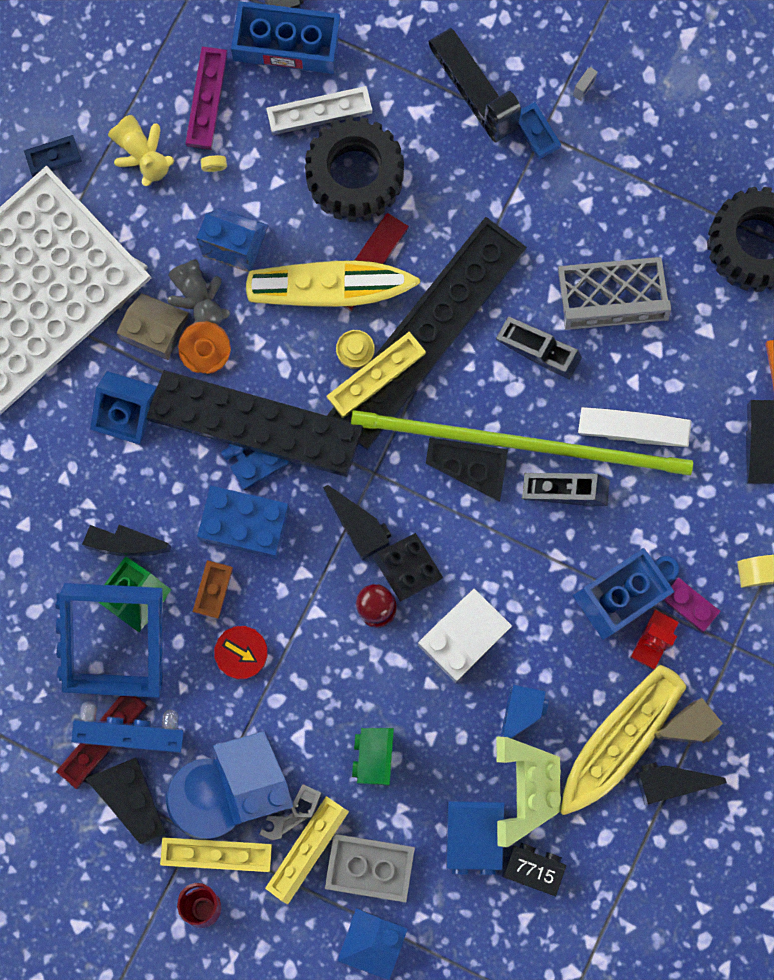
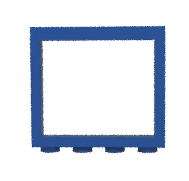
(103, 683)

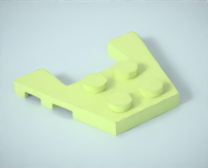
(536, 788)

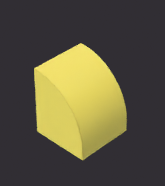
(756, 571)

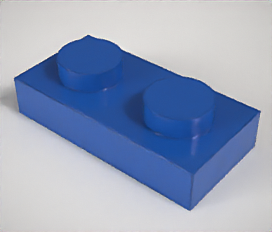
(537, 131)

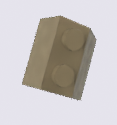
(152, 326)
(692, 724)

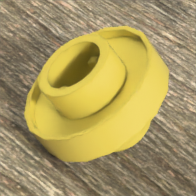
(355, 349)

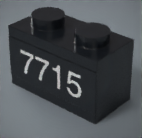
(535, 870)

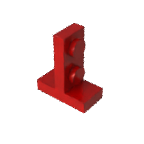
(655, 639)

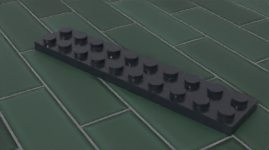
(444, 314)

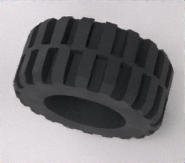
(354, 137)
(724, 244)

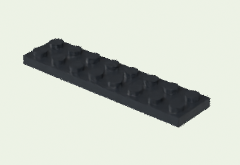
(255, 423)

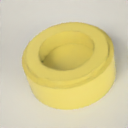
(213, 163)

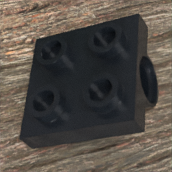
(407, 567)

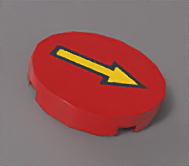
(241, 652)

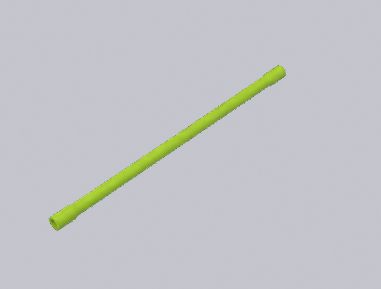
(668, 464)

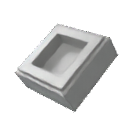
(585, 83)

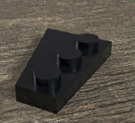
(470, 464)
(130, 799)

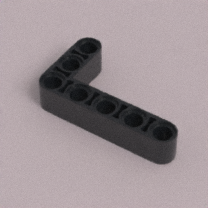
(495, 113)

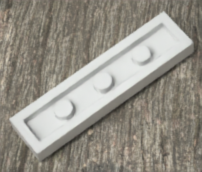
(319, 110)

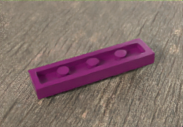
(206, 98)

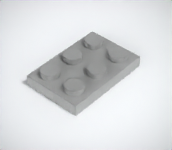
(369, 868)

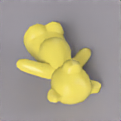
(142, 151)

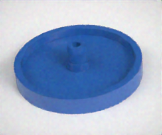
(199, 801)

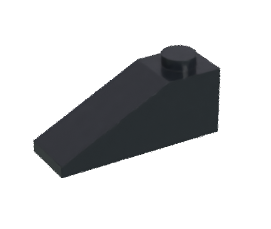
(566, 488)
(362, 528)
(670, 782)

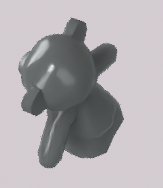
(197, 296)

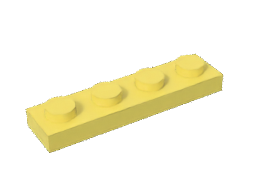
(376, 374)
(306, 850)
(216, 854)

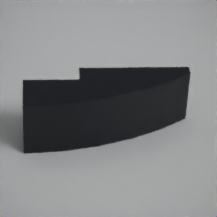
(539, 347)
(760, 442)
(124, 542)

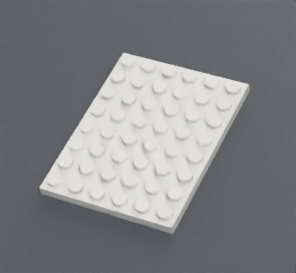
(56, 280)

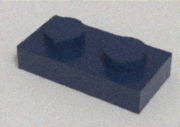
(53, 155)

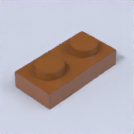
(212, 589)

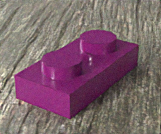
(691, 605)

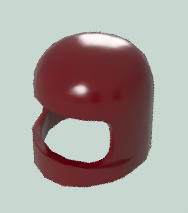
(376, 604)
(201, 914)

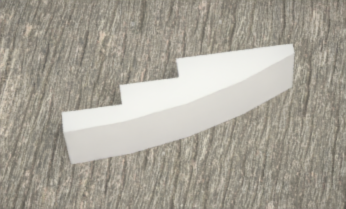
(635, 427)

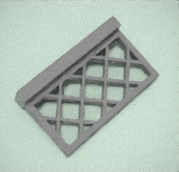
(619, 313)

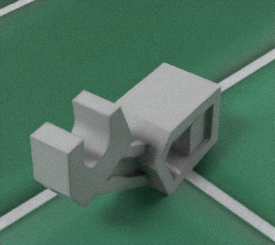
(282, 824)

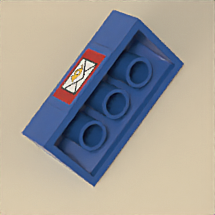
(285, 37)

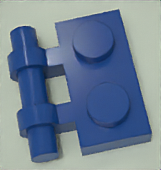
(254, 467)

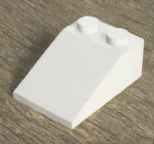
(464, 635)

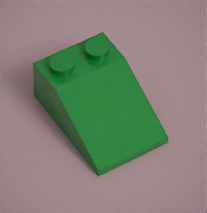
(374, 756)

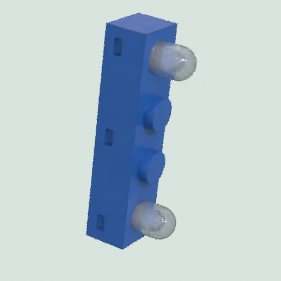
(137, 735)

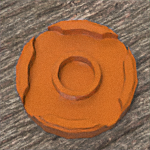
(204, 347)

